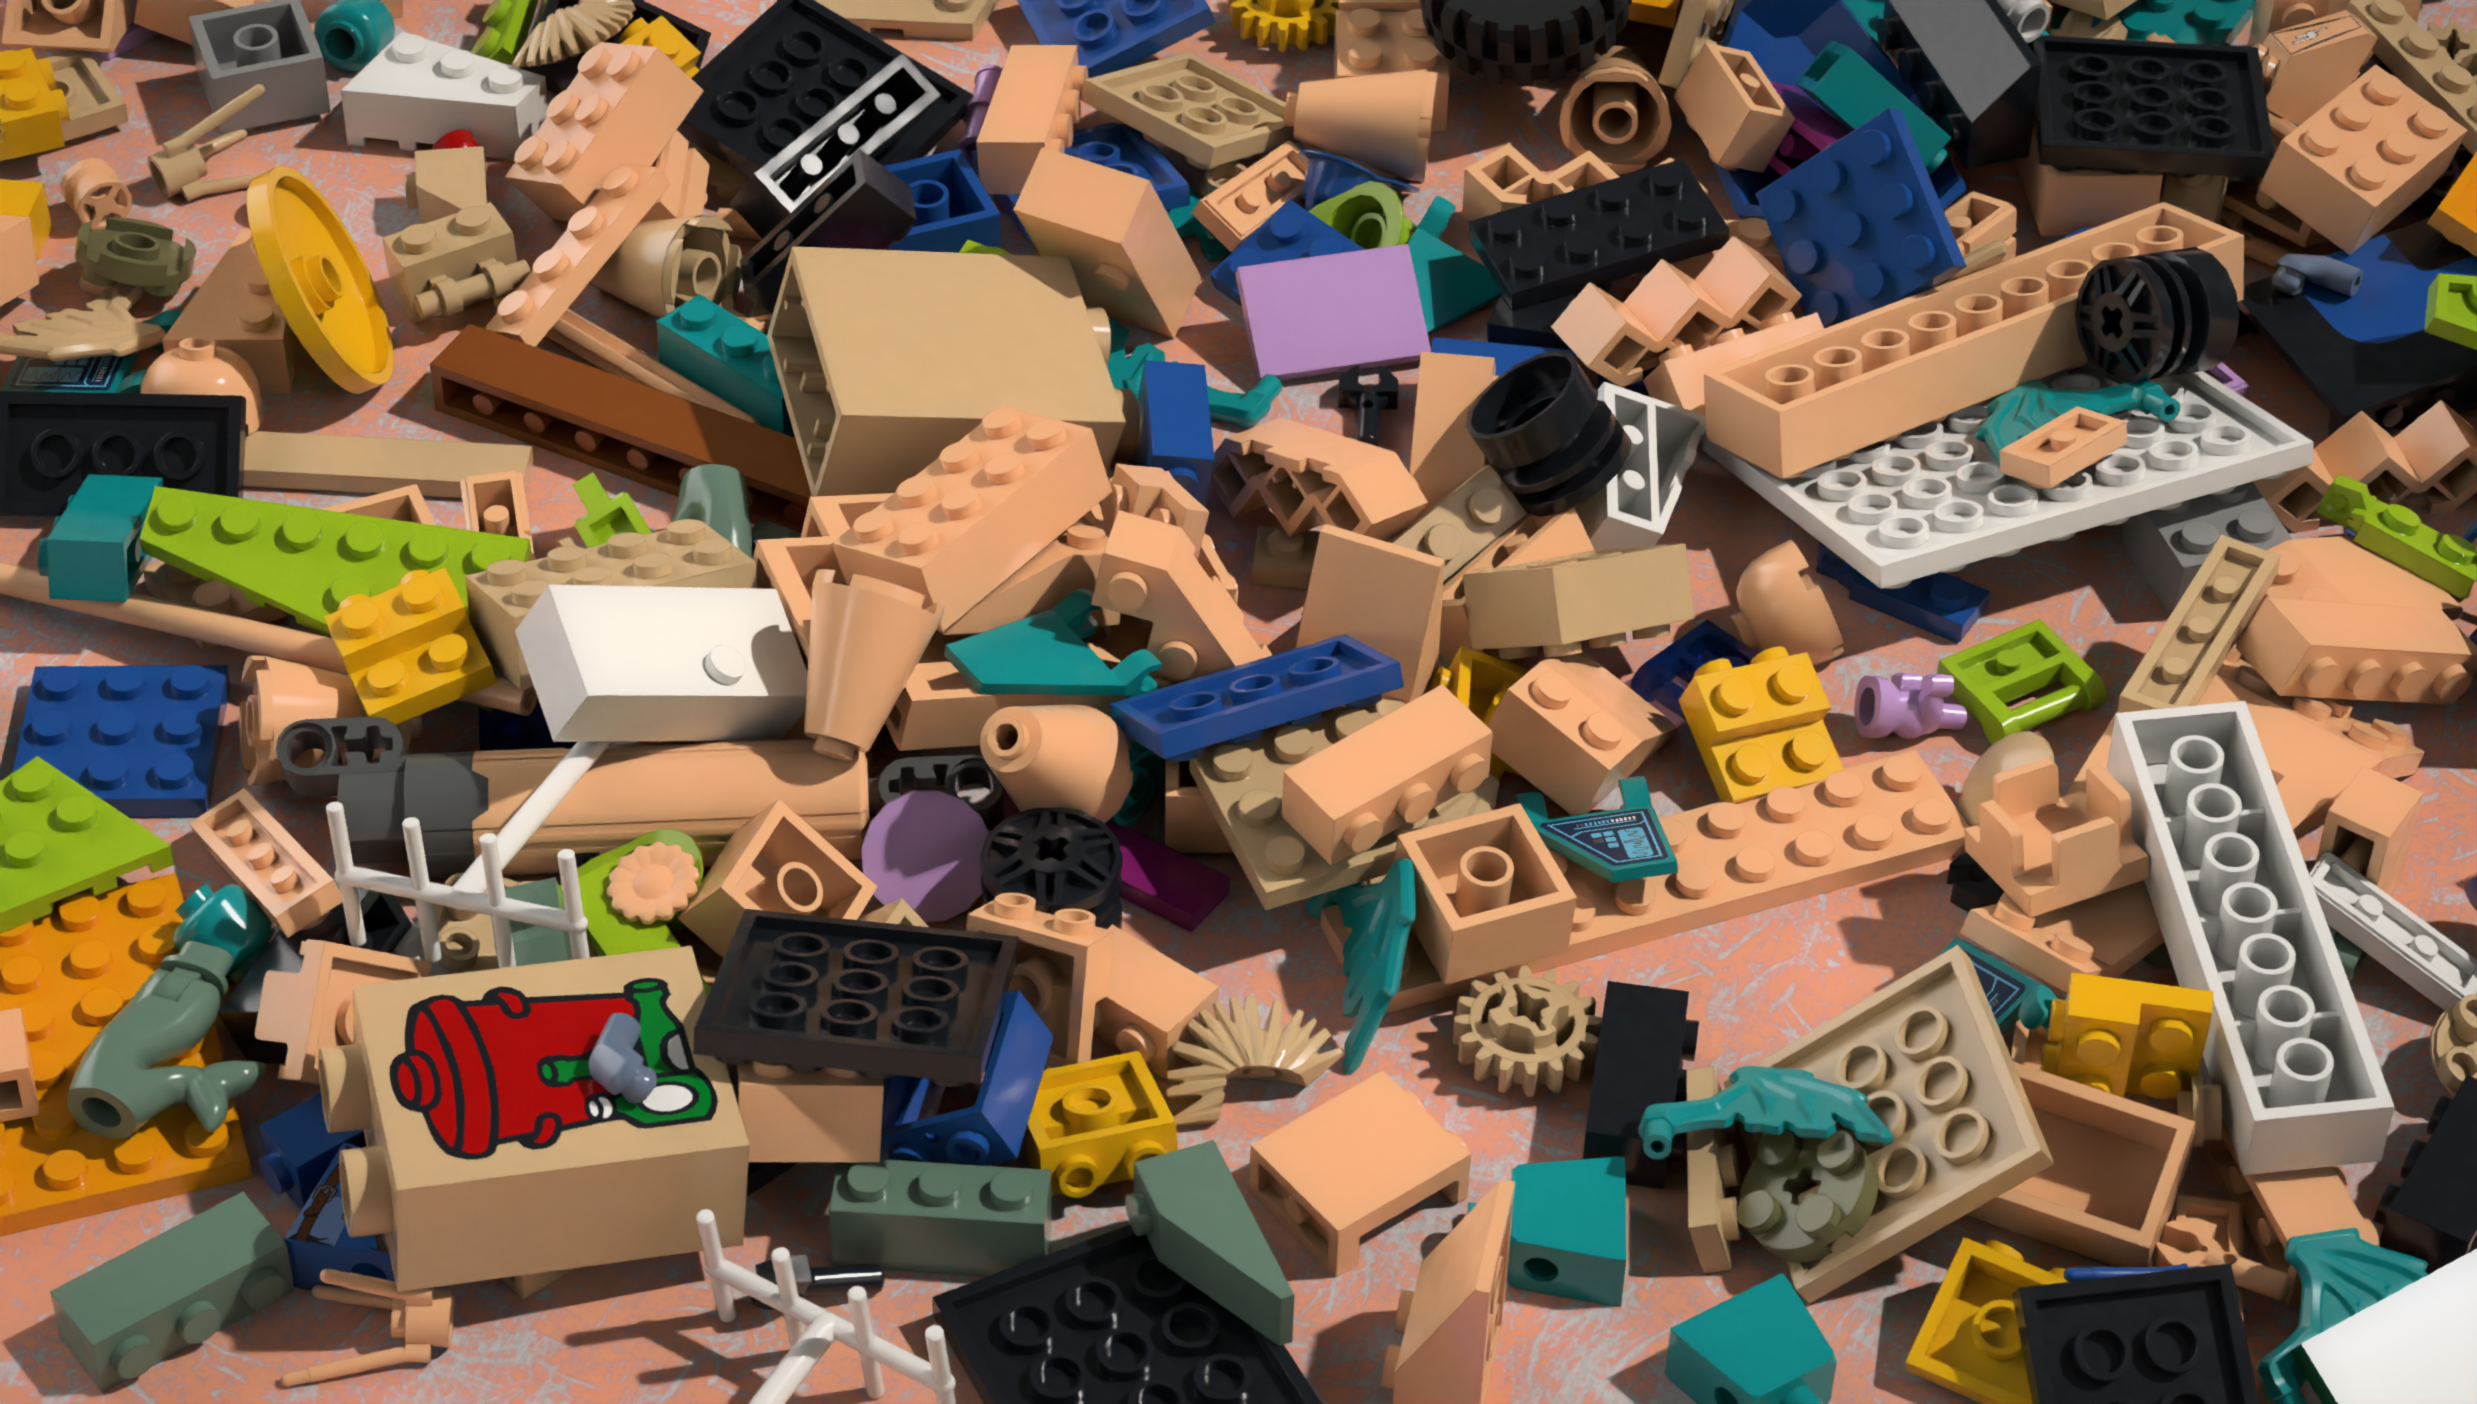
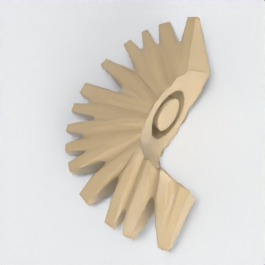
(574, 31)
(1244, 1051)

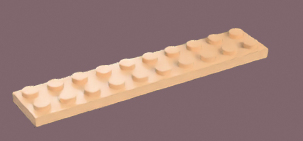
(1736, 863)

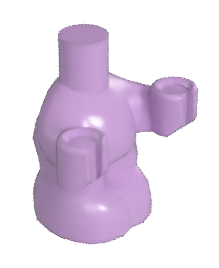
(1906, 705)

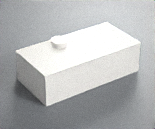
(663, 663)

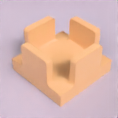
(2053, 847)
(317, 1003)

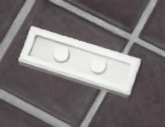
(2393, 933)

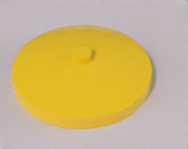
(319, 280)

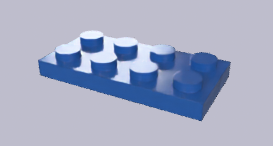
(1257, 695)

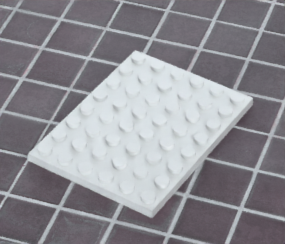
(1942, 502)

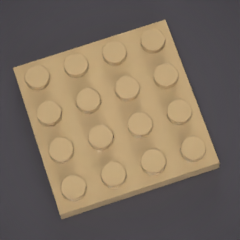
(1945, 1093)

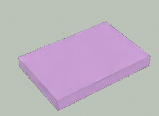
(1333, 313)

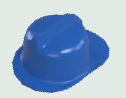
(1332, 175)

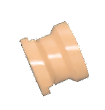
(95, 192)

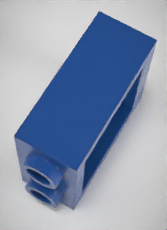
(997, 1122)

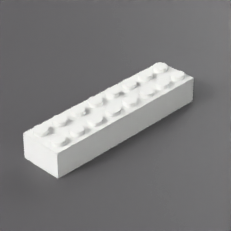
(2250, 928)

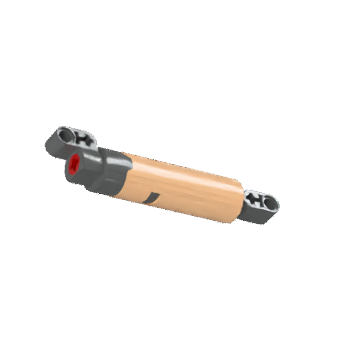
(625, 794)

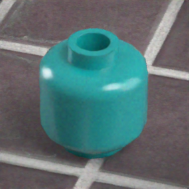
(353, 32)
(226, 921)

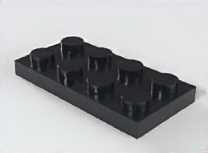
(1597, 234)
(63, 436)

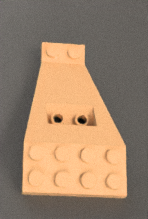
(2313, 757)

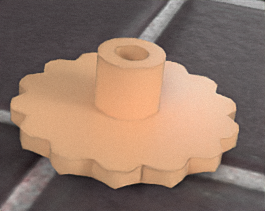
(653, 883)

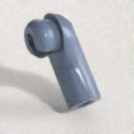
(2317, 269)
(617, 1064)

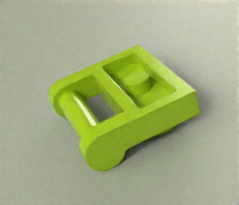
(2016, 666)

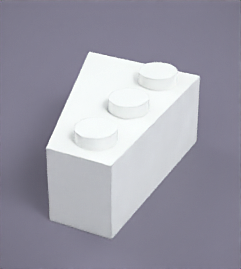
(428, 89)
(1644, 492)

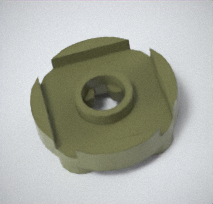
(134, 255)
(1781, 1171)

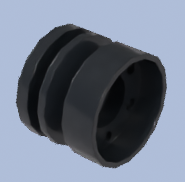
(2157, 315)
(1548, 433)
(1058, 860)

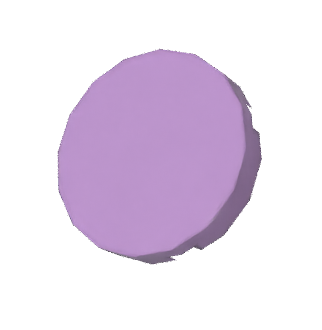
(926, 853)

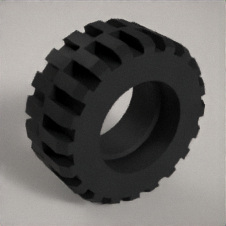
(1524, 36)

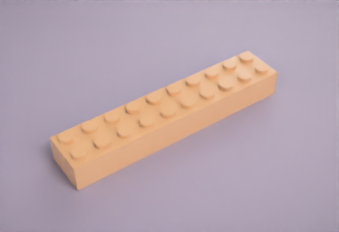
(1933, 349)

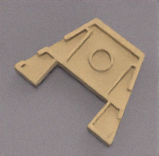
(917, 17)

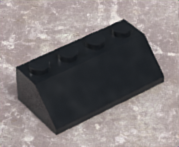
(1967, 72)

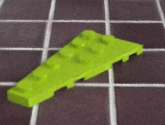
(309, 556)
(63, 842)

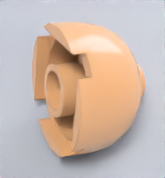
(205, 369)
(1785, 607)

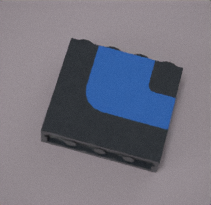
(2372, 346)

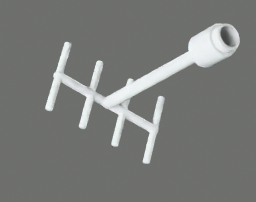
(481, 875)
(823, 1327)

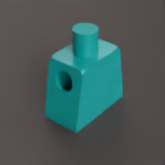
(1569, 1229)
(1753, 1351)

